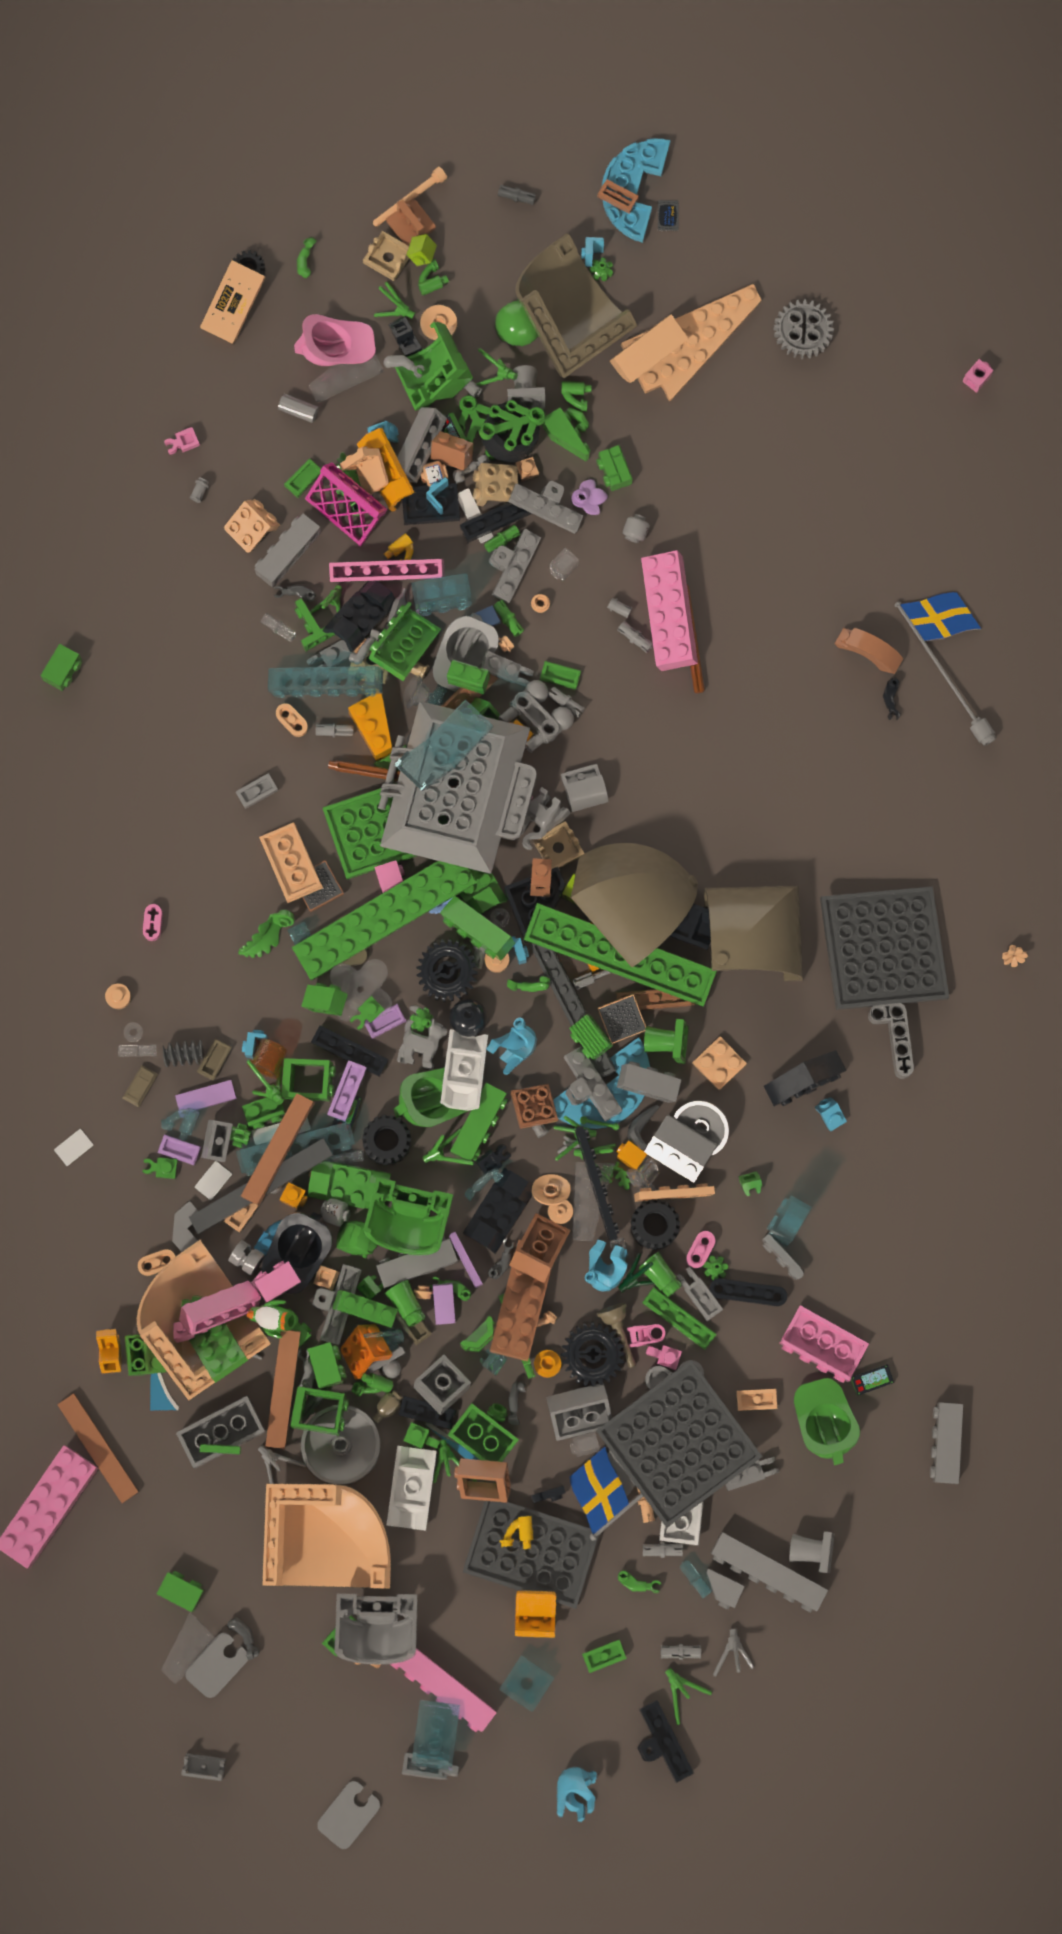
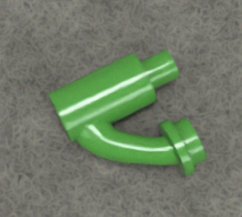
(433, 284)
(575, 388)
(375, 1384)

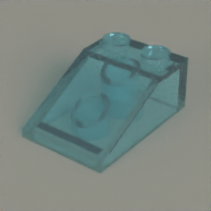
(435, 1735)

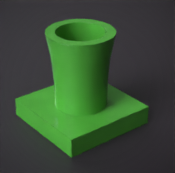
(668, 1040)

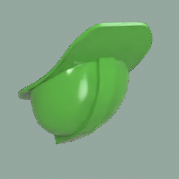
(421, 1100)
(826, 1419)

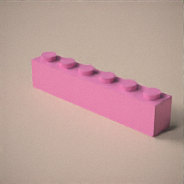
(386, 570)
(447, 1690)

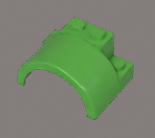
(443, 373)
(408, 1222)

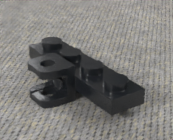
(663, 1742)

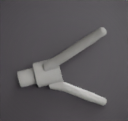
(270, 1459)
(733, 1645)

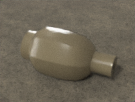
(388, 1406)

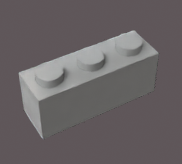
(649, 1082)

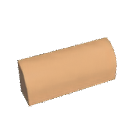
(649, 349)

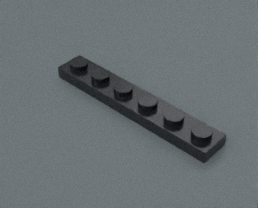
(599, 1190)

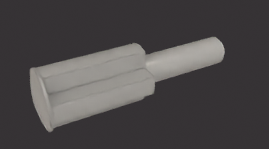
(588, 979)

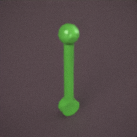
(583, 1120)

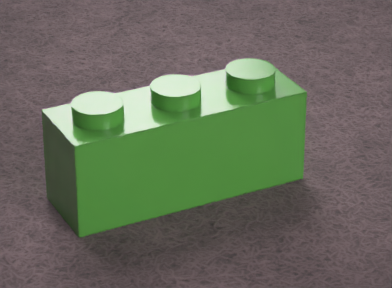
(364, 1308)

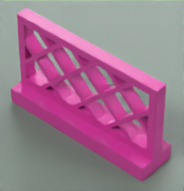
(352, 490)

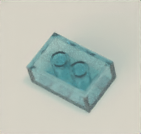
(441, 594)
(789, 1220)

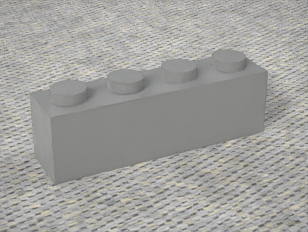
(419, 441)
(287, 550)
(413, 1266)
(947, 1443)

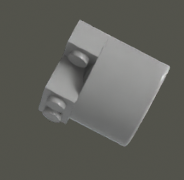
(377, 1633)

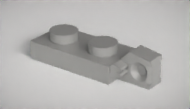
(426, 1772)

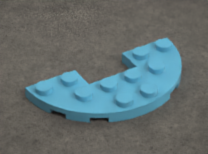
(627, 172)
(627, 1100)

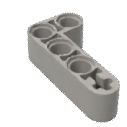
(895, 1040)

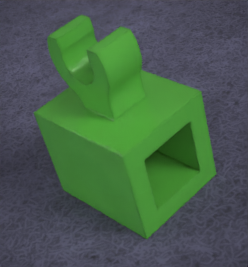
(419, 1437)

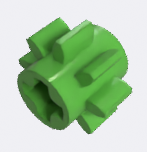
(240, 1135)

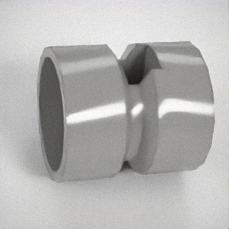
(246, 1257)

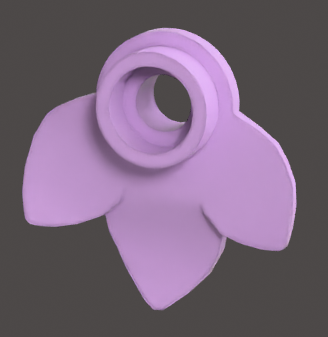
(592, 497)

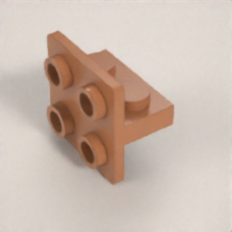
(410, 221)

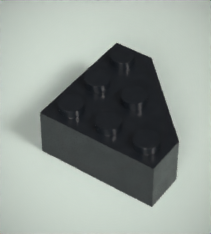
(523, 904)
(805, 1078)

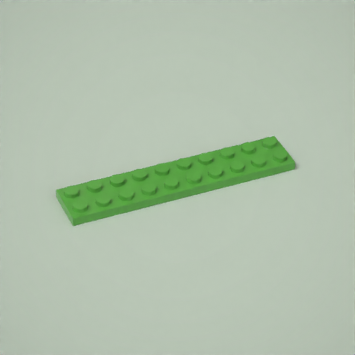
(381, 917)
(587, 944)

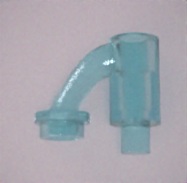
(188, 1123)

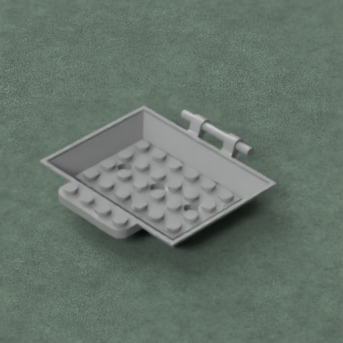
(483, 807)

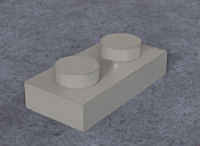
(256, 791)

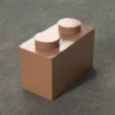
(452, 450)

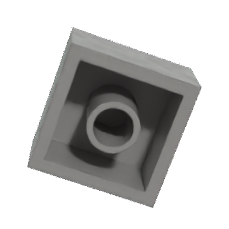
(442, 1384)

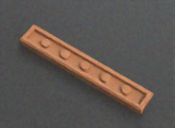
(277, 1149)
(283, 1389)
(98, 1448)

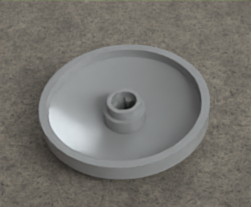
(342, 1457)

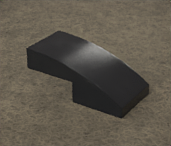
(405, 337)

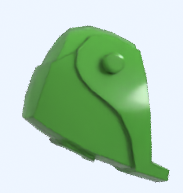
(353, 1240)

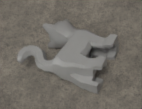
(544, 817)
(419, 1043)

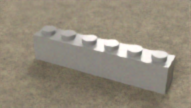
(769, 1572)

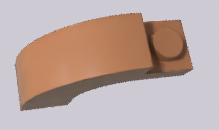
(871, 647)

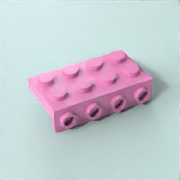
(823, 1344)

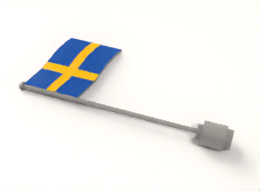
(939, 619)
(600, 1493)

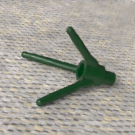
(631, 1279)

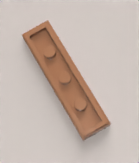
(655, 999)

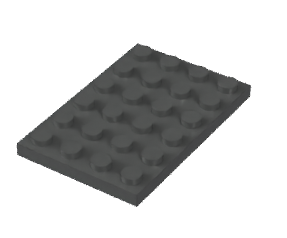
(553, 1564)

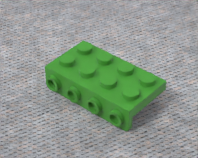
(403, 642)

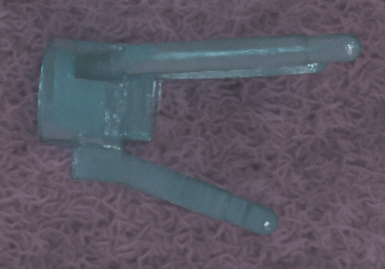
(391, 1336)

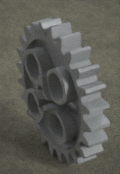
(821, 330)

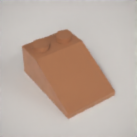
(539, 1247)

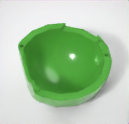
(514, 325)

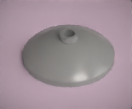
(716, 1123)

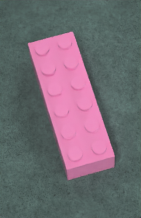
(669, 610)
(47, 1506)

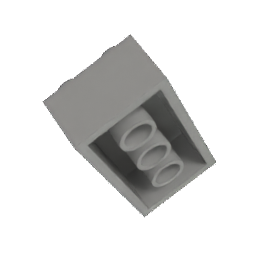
(228, 1426)

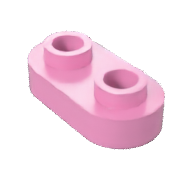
(700, 1249)

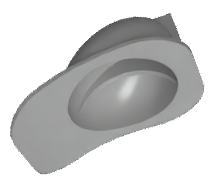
(464, 641)

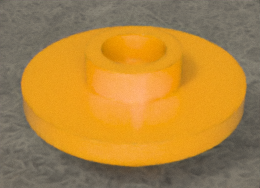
(547, 1363)

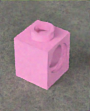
(974, 381)

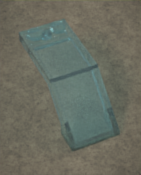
(445, 747)

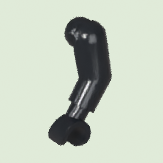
(888, 696)

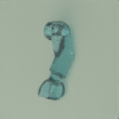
(482, 1181)

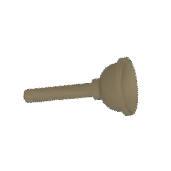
(613, 1316)

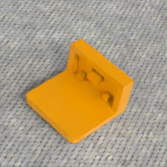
(535, 1614)

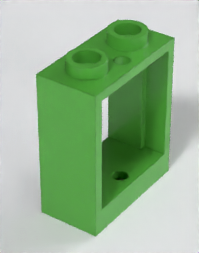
(289, 1075)
(299, 1407)

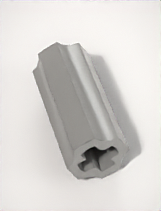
(298, 408)

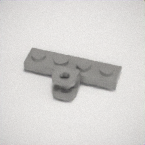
(546, 505)
(513, 564)
(590, 1086)
(335, 1319)

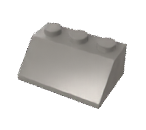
(680, 1148)
(579, 1411)

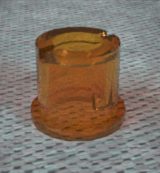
(269, 1058)

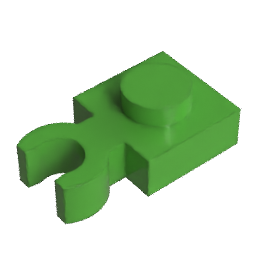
(369, 1011)
(164, 1168)

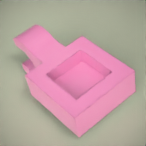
(666, 1356)

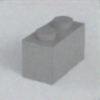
(216, 1140)

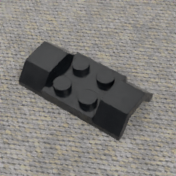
(361, 614)
(695, 927)
(499, 1210)

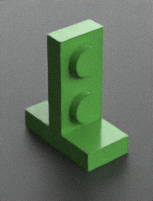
(311, 626)

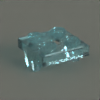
(526, 1697)

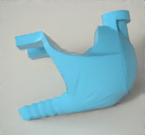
(519, 1043)
(604, 1276)
(575, 1781)

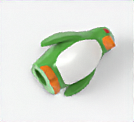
(273, 1317)

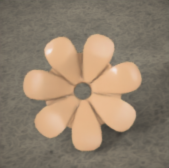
(1014, 955)

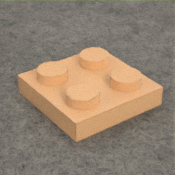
(719, 1063)

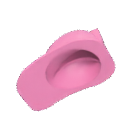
(335, 341)

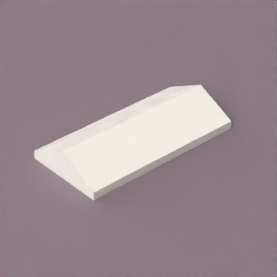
(686, 1529)

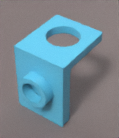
(434, 490)

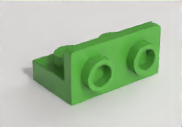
(262, 1112)

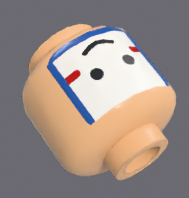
(434, 472)

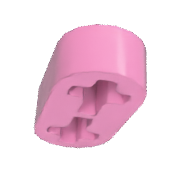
(148, 921)

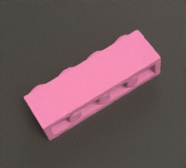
(219, 1308)

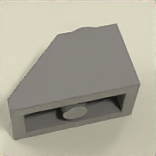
(724, 1589)

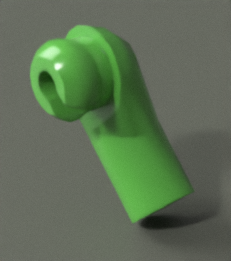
(580, 417)

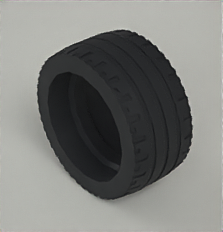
(496, 447)

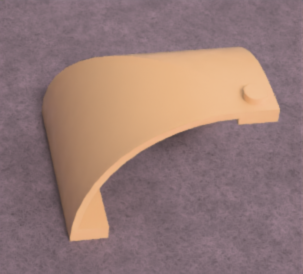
(185, 1276)
(323, 1538)

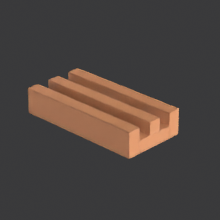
(614, 202)

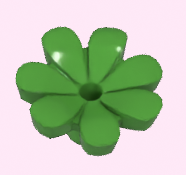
(601, 269)
(422, 1019)
(715, 1272)

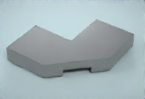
(181, 1235)

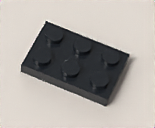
(420, 511)

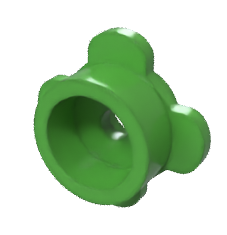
(497, 1412)

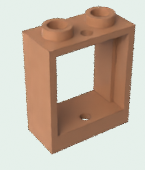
(485, 1471)

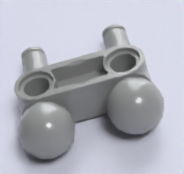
(536, 716)

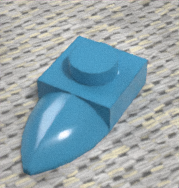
(266, 1238)

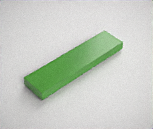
(679, 1318)

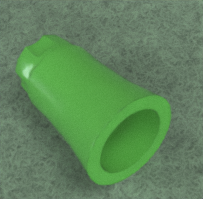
(661, 1275)
(406, 1303)

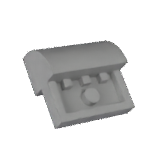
(584, 787)

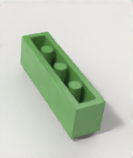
(477, 928)
(478, 1124)

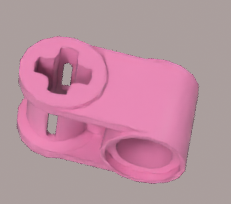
(644, 1335)

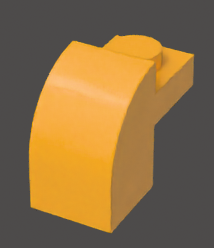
(109, 1350)

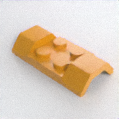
(398, 484)

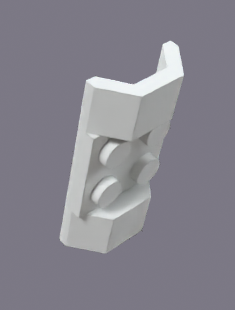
(463, 1071)
(411, 1488)

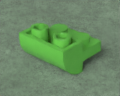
(140, 1357)

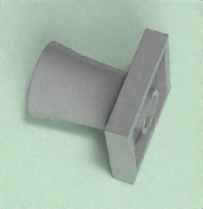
(525, 388)
(813, 1550)

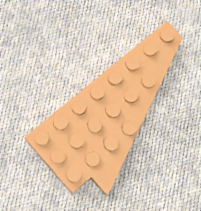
(706, 332)

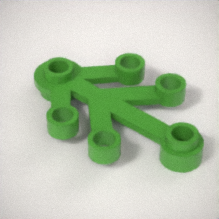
(477, 422)
(513, 422)

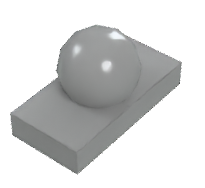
(390, 1368)

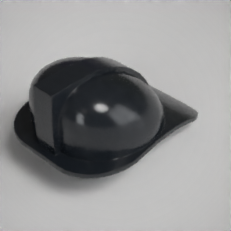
(302, 1243)

